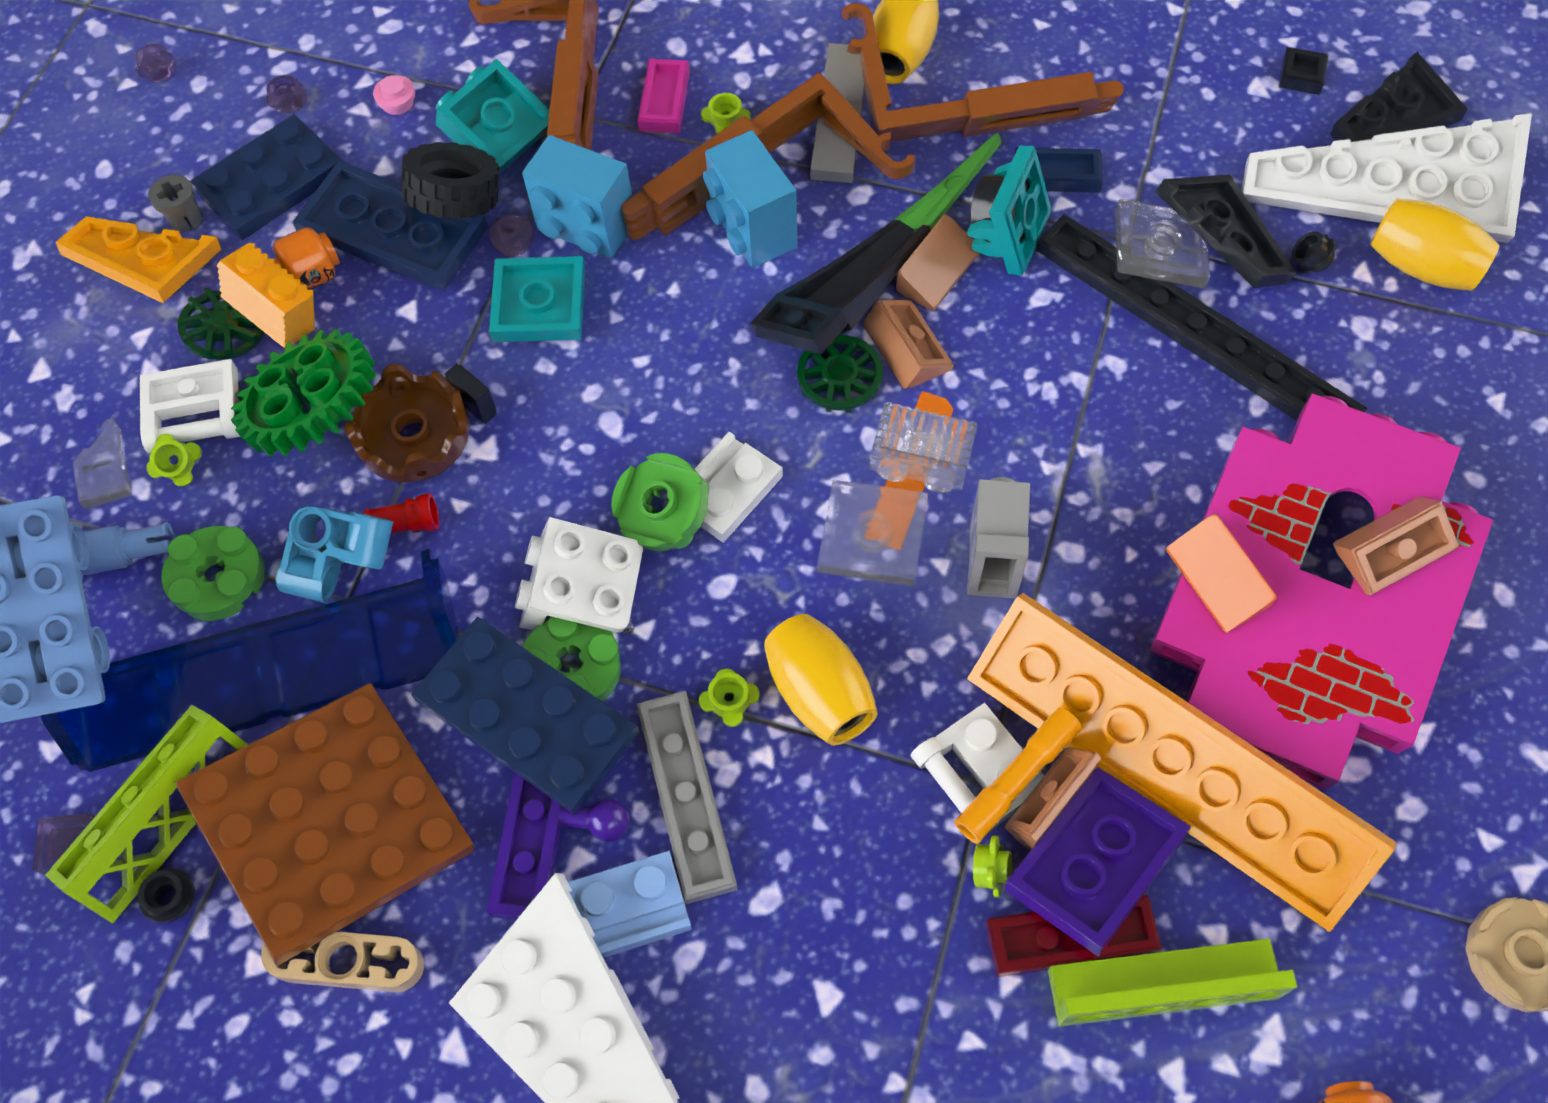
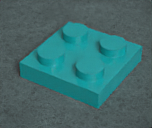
(537, 299)

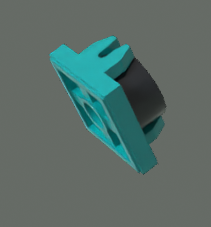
(1010, 211)

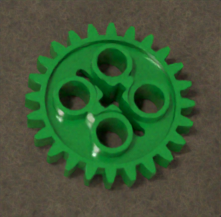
(330, 380)

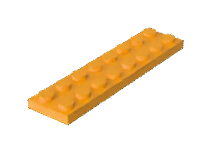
(1185, 762)

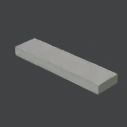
(833, 156)
(686, 798)

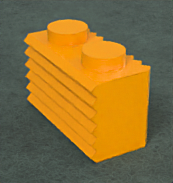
(267, 294)

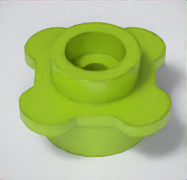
(723, 111)
(160, 456)
(726, 683)
(992, 866)

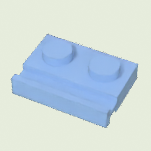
(632, 904)

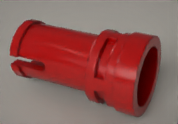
(411, 515)

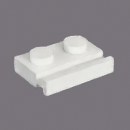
(736, 483)

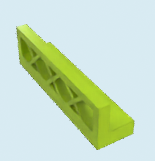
(133, 809)
(1167, 982)

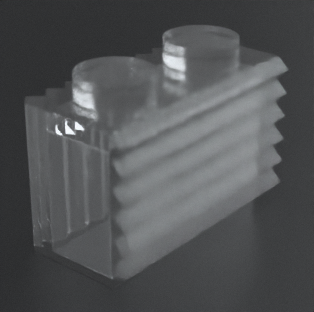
(922, 447)

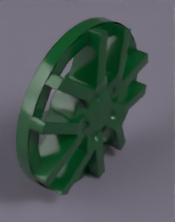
(215, 324)
(841, 374)

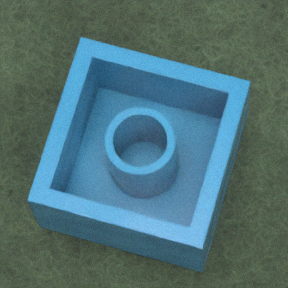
(578, 196)
(751, 199)

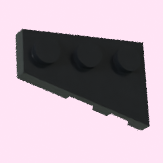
(1404, 102)
(1229, 225)

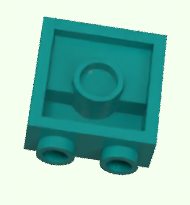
(493, 114)

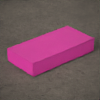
(664, 96)

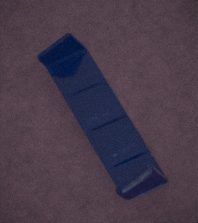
(265, 669)

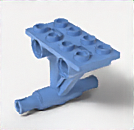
(46, 637)

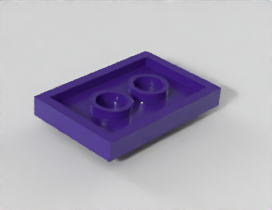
(1097, 860)

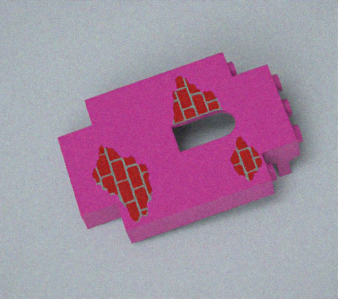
(1324, 654)

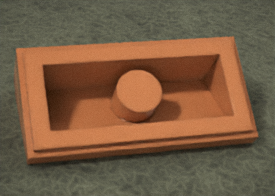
(936, 264)
(906, 342)
(1397, 544)
(1052, 795)

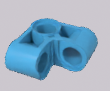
(313, 565)

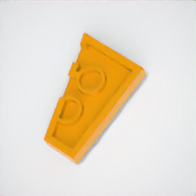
(136, 258)

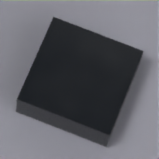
(1303, 70)
(473, 393)

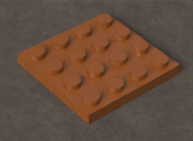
(324, 821)

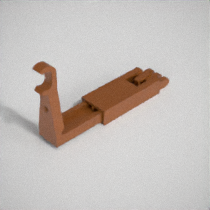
(574, 72)
(980, 109)
(681, 189)

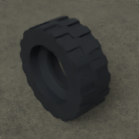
(450, 180)

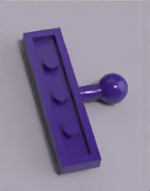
(532, 841)

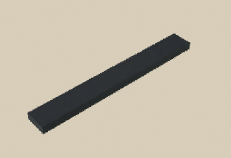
(1187, 321)

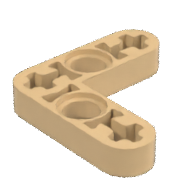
(379, 979)

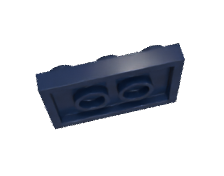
(266, 176)

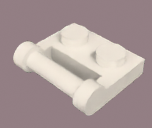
(186, 393)
(984, 750)

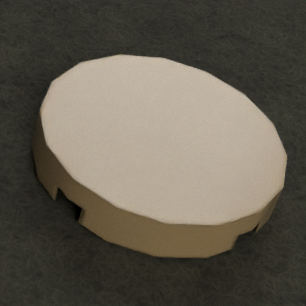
(1511, 952)

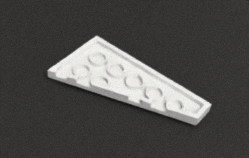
(1461, 168)
(561, 1011)

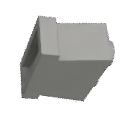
(998, 538)

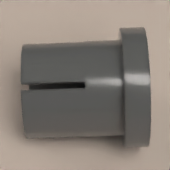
(161, 198)

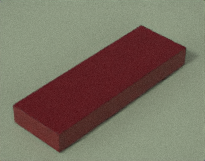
(1033, 944)

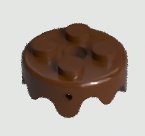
(403, 400)

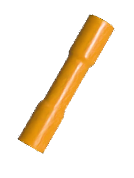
(996, 798)

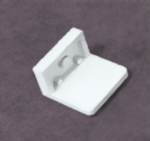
(579, 577)

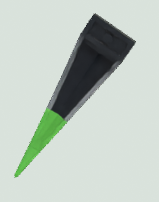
(840, 293)

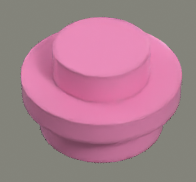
(394, 94)

